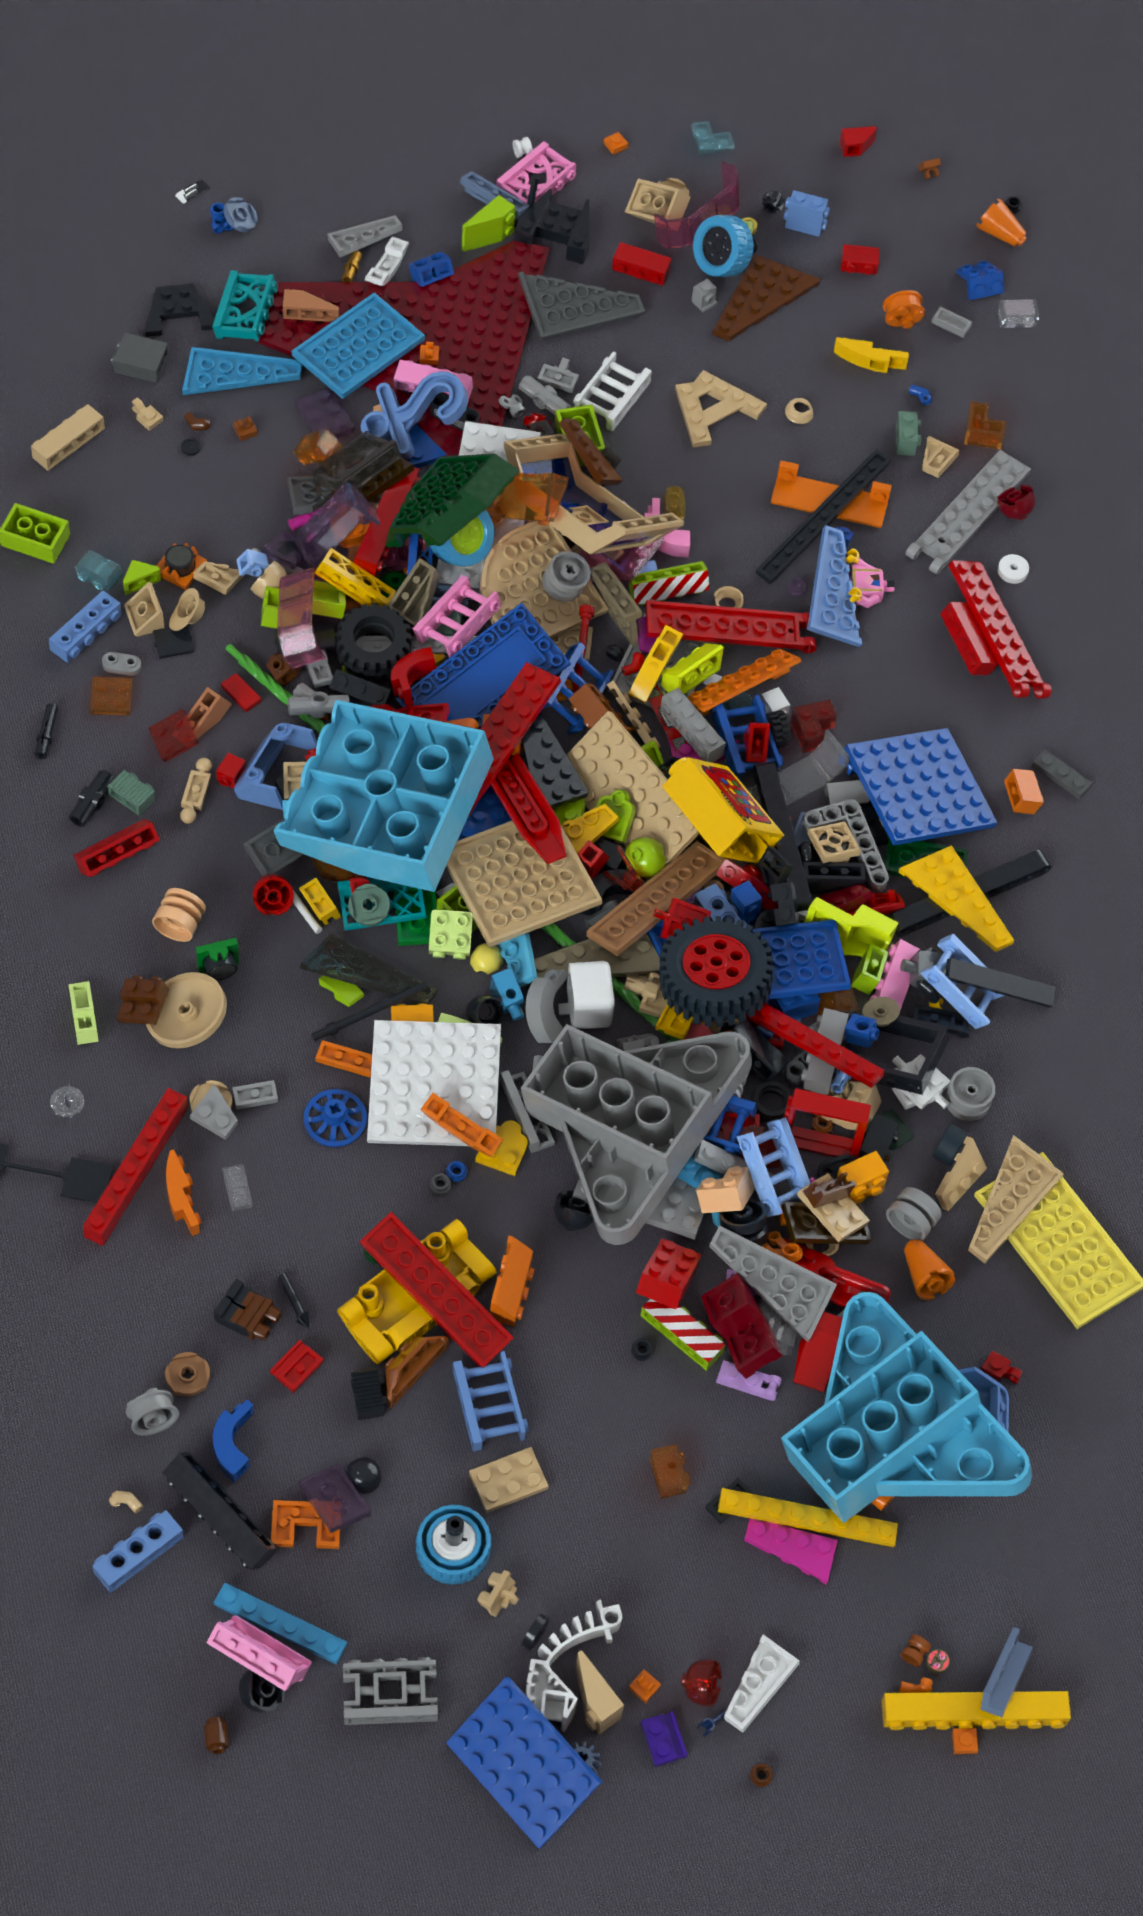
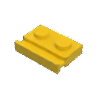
(673, 1023)

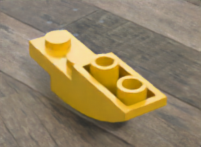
(875, 359)
(655, 663)

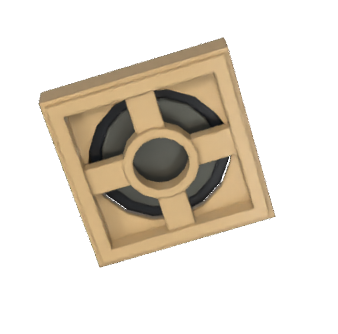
(832, 843)

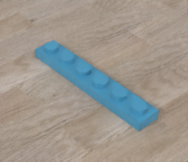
(280, 1623)

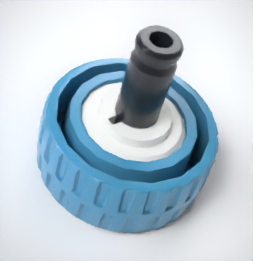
(453, 1544)

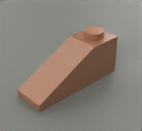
(305, 306)
(207, 711)

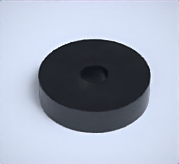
(535, 1631)

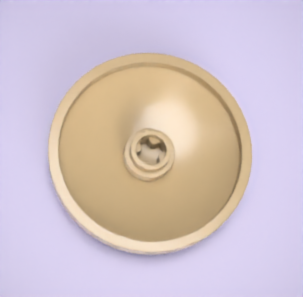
(190, 1011)

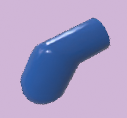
(922, 393)

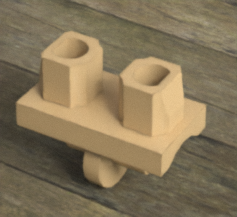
(501, 1595)

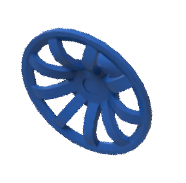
(335, 1115)

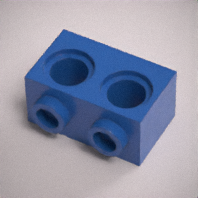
(431, 269)

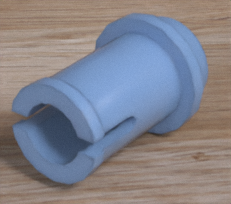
(839, 1081)

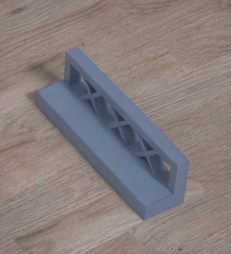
(487, 191)
(1006, 1675)

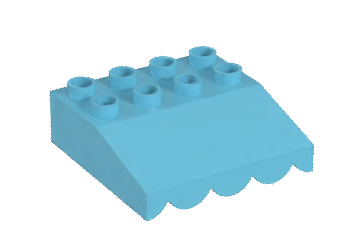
(386, 794)

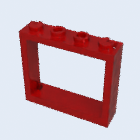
(830, 1107)

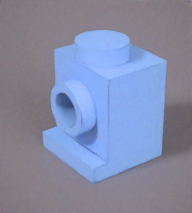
(252, 563)

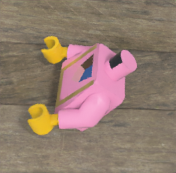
(866, 582)

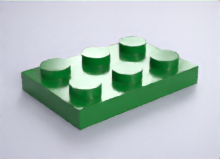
(415, 931)

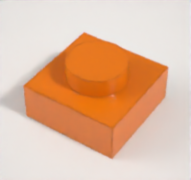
(615, 143)
(965, 1741)

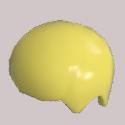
(486, 958)

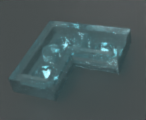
(709, 142)

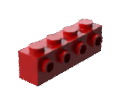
(969, 638)
(116, 847)

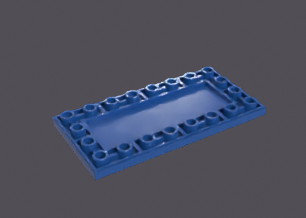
(487, 666)

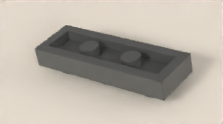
(1062, 774)

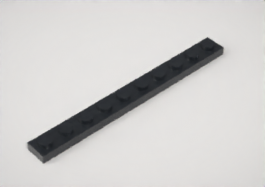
(822, 516)

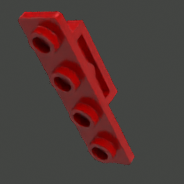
(736, 875)

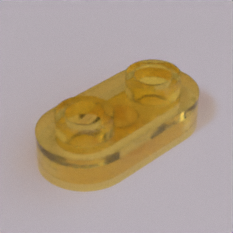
(675, 499)

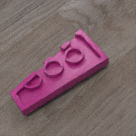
(796, 1547)

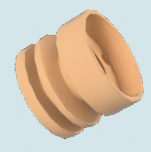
(179, 914)

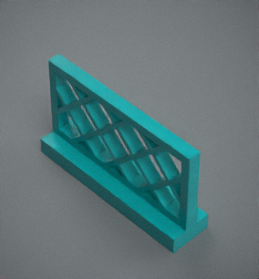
(345, 892)

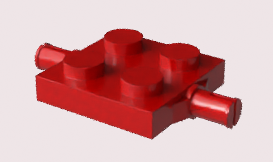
(679, 914)

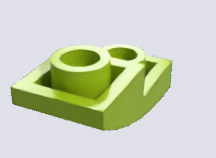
(343, 991)

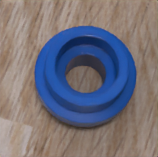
(456, 1165)

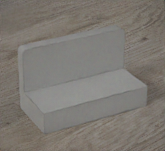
(846, 790)

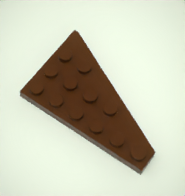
(760, 293)

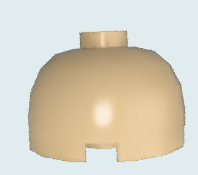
(270, 577)

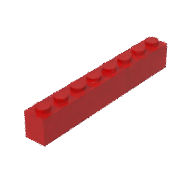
(373, 545)
(135, 1167)

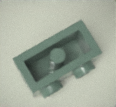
(907, 433)

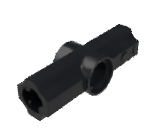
(91, 798)

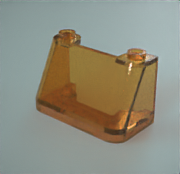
(530, 498)

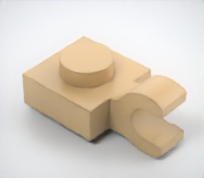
(147, 416)

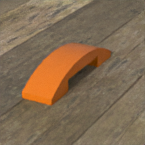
(460, 1126)

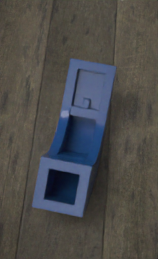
(228, 1457)

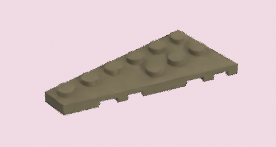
(636, 959)

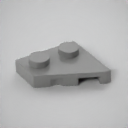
(215, 1114)

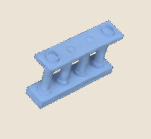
(961, 1002)
(790, 1159)

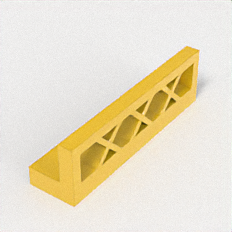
(353, 584)

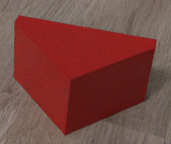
(756, 742)

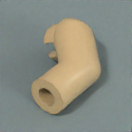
(126, 1498)

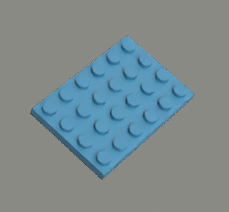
(358, 345)

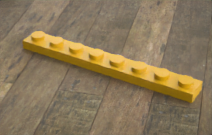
(806, 1517)

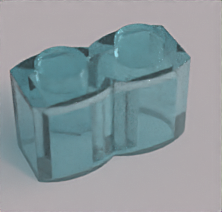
(98, 570)

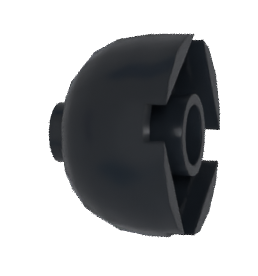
(572, 1212)
(259, 1693)

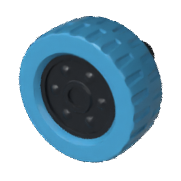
(723, 246)

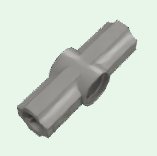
(542, 395)

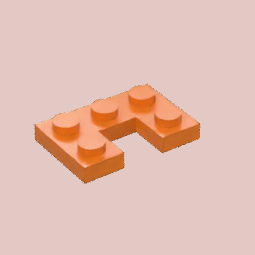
(299, 1513)

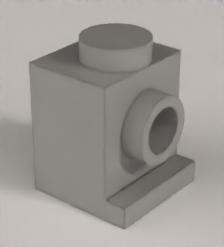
(704, 295)

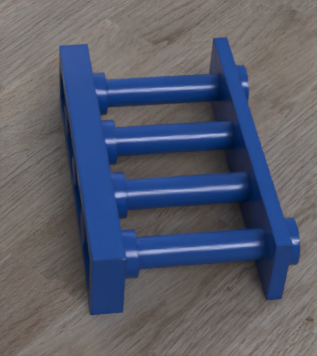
(575, 655)
(726, 732)
(743, 1109)

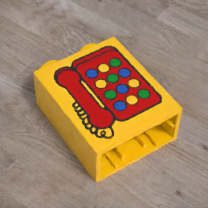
(721, 809)

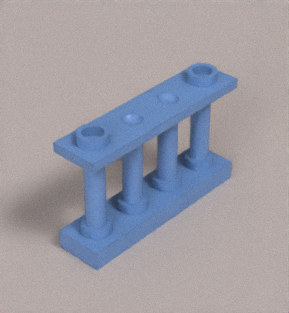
(473, 1415)

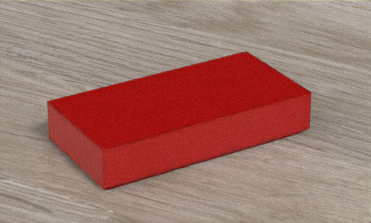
(241, 692)

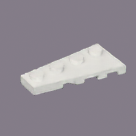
(765, 1675)

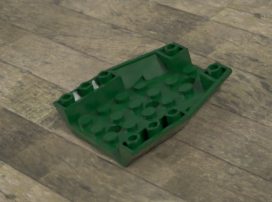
(450, 497)

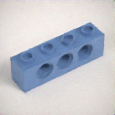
(712, 897)
(114, 1577)

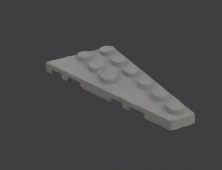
(787, 1287)

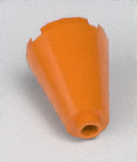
(1002, 224)
(927, 1270)

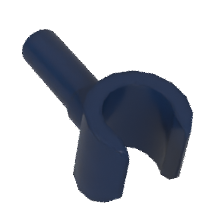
(709, 1724)

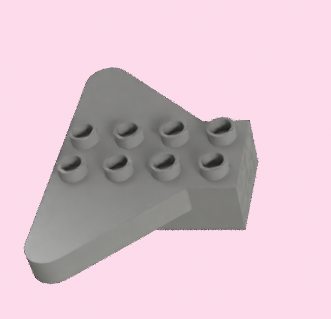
(633, 1115)

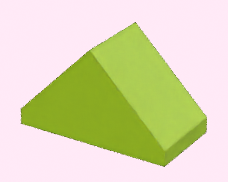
(139, 575)

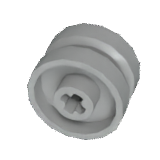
(566, 576)
(970, 1093)
(913, 1213)

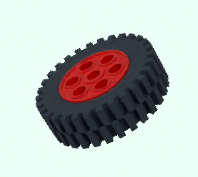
(716, 971)

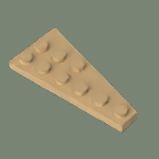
(1017, 1191)

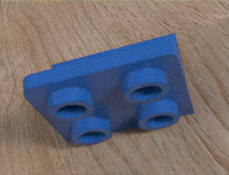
(982, 279)

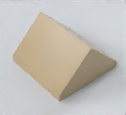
(144, 611)

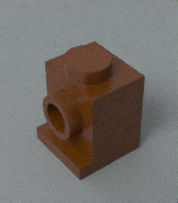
(281, 669)

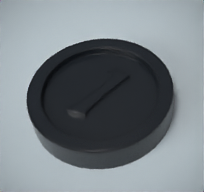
(190, 447)

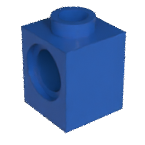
(861, 1030)

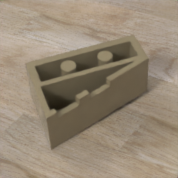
(416, 592)

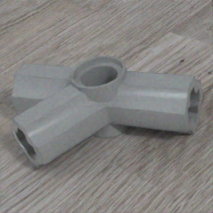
(308, 701)

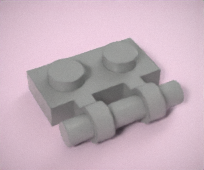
(637, 1041)

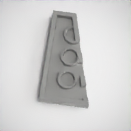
(359, 236)

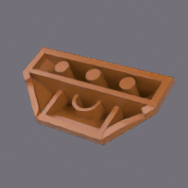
(411, 1364)

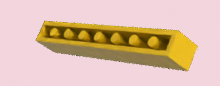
(963, 1710)

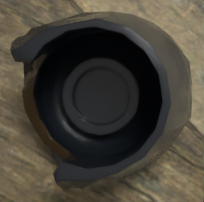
(485, 1010)

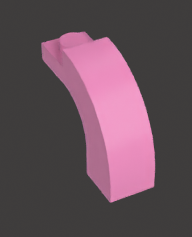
(675, 543)

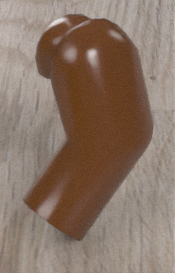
(197, 424)

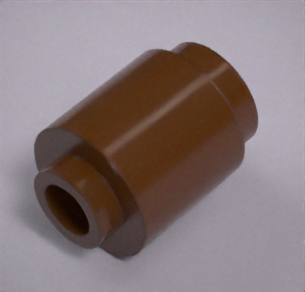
(216, 1735)

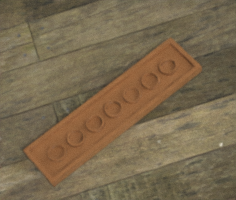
(635, 914)

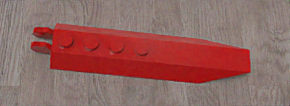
(529, 810)

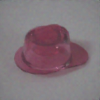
(398, 556)

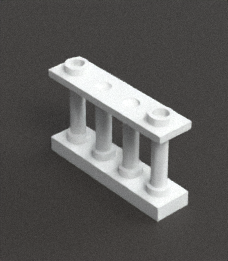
(623, 404)

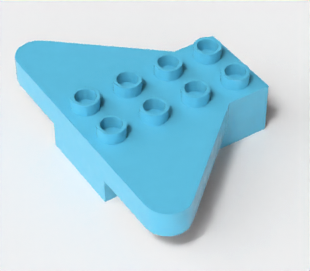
(900, 1422)

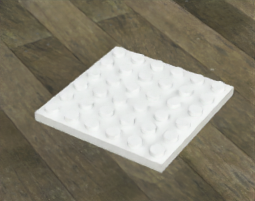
(429, 1057)

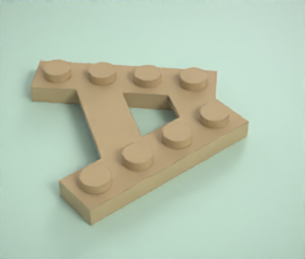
(730, 398)

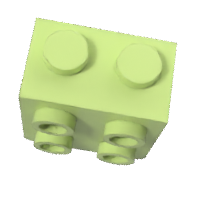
(450, 934)

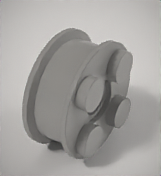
(152, 1412)

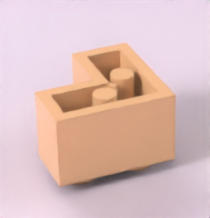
(726, 1194)

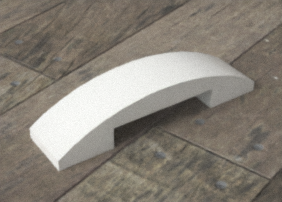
(388, 263)

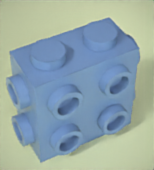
(806, 213)

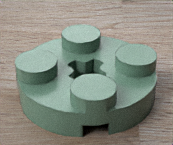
(375, 895)

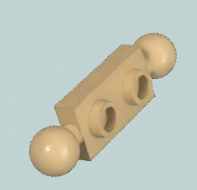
(196, 790)

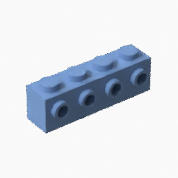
(85, 626)

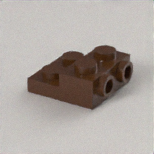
(142, 1000)

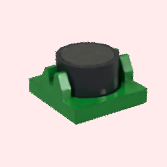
(218, 958)

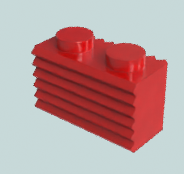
(859, 259)

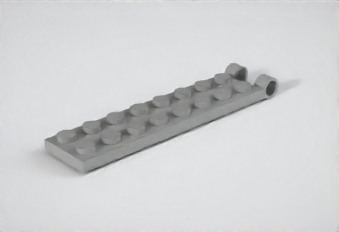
(968, 511)

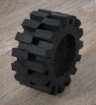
(779, 727)

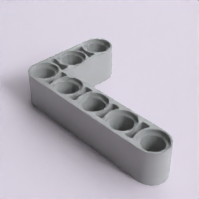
(862, 837)

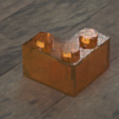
(981, 430)
(317, 447)

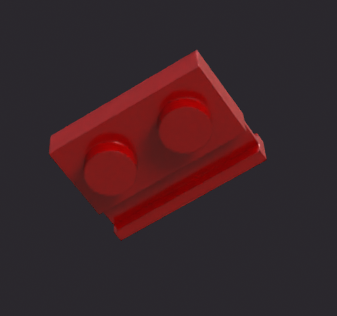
(296, 1366)

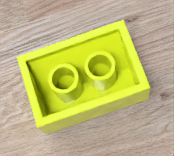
(693, 669)

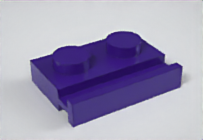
(663, 1738)

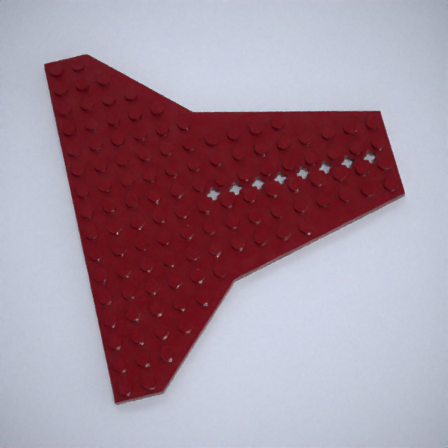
(472, 316)

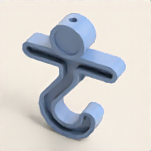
(397, 421)

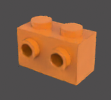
(1023, 791)

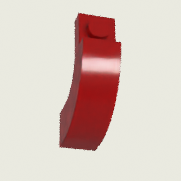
(409, 669)

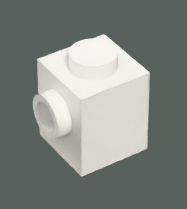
(775, 701)

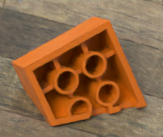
(512, 1283)

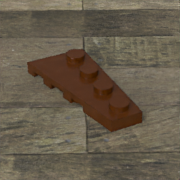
(591, 456)

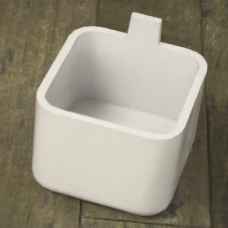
(589, 995)

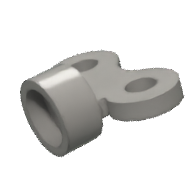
(513, 403)

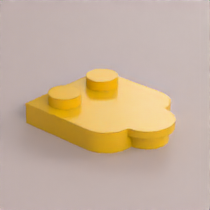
(510, 1152)

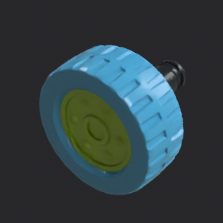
(469, 544)

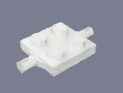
(935, 1087)

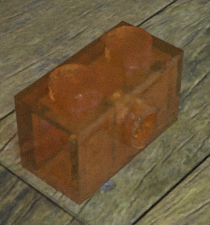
(669, 1471)

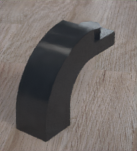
(608, 887)

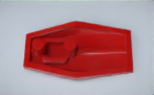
(883, 903)
(817, 1355)

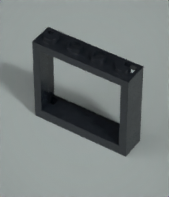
(920, 1031)

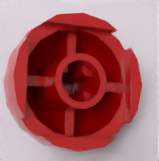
(272, 894)

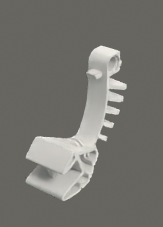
(544, 1686)

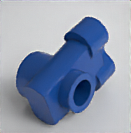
(219, 222)

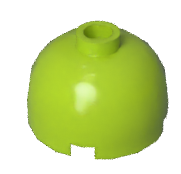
(646, 856)

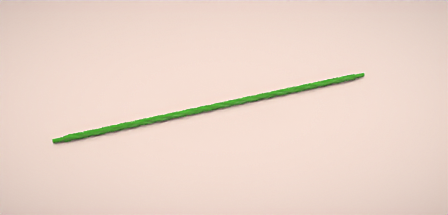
(317, 724)

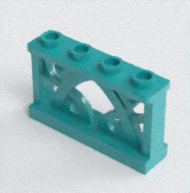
(258, 315)

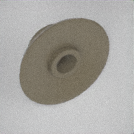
(882, 1009)

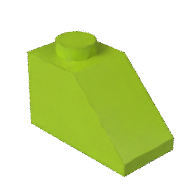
(870, 969)

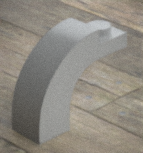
(539, 1006)

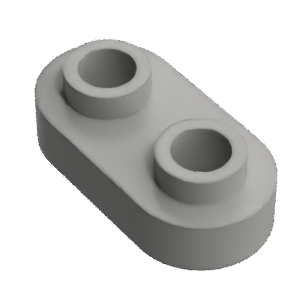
(121, 664)

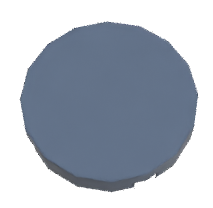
(240, 214)

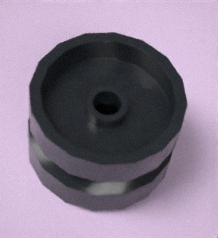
(748, 1223)

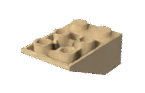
(860, 1093)

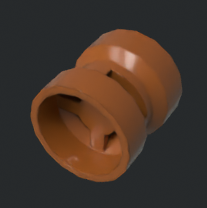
(915, 1650)

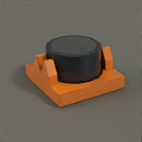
(179, 563)

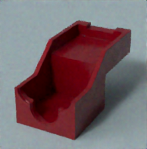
(742, 1325)

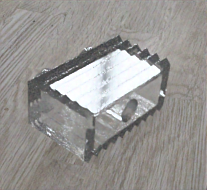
(1018, 313)

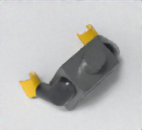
(922, 960)

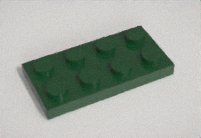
(904, 854)

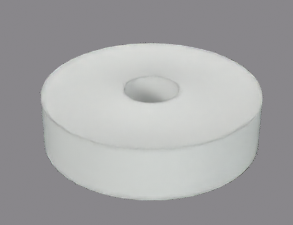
(1010, 575)

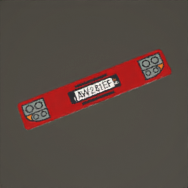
(673, 734)

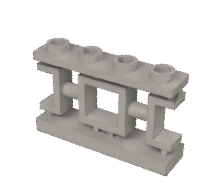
(390, 1709)

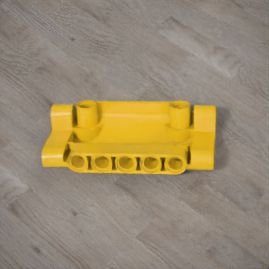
(392, 1315)

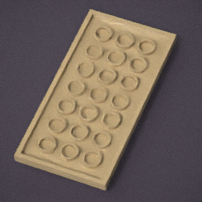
(613, 761)

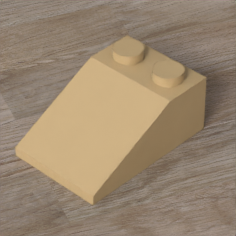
(654, 198)
(599, 1701)

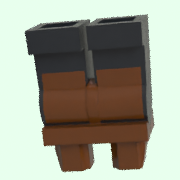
(246, 1312)

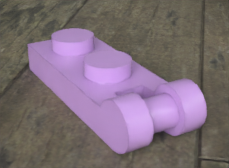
(732, 1378)

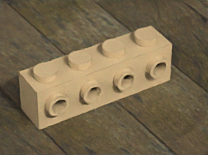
(67, 437)

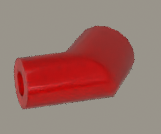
(635, 666)

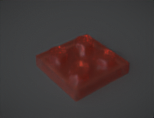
(173, 735)

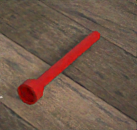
(586, 614)

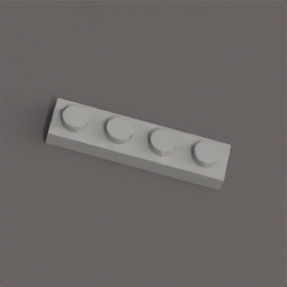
(718, 1159)

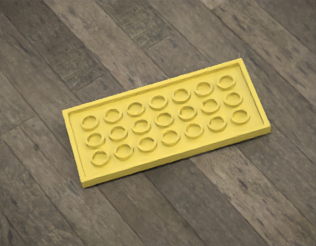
(1072, 1255)

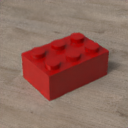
(668, 1273)

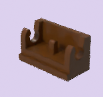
(829, 1191)

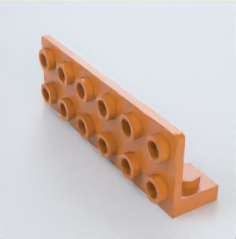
(809, 494)
(731, 685)

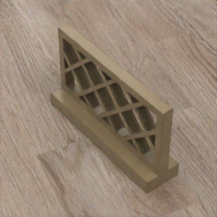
(620, 603)

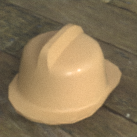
(188, 610)

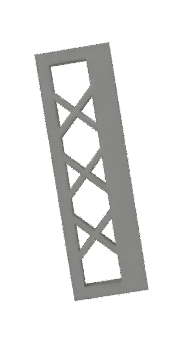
(528, 1130)

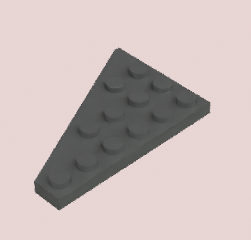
(571, 307)

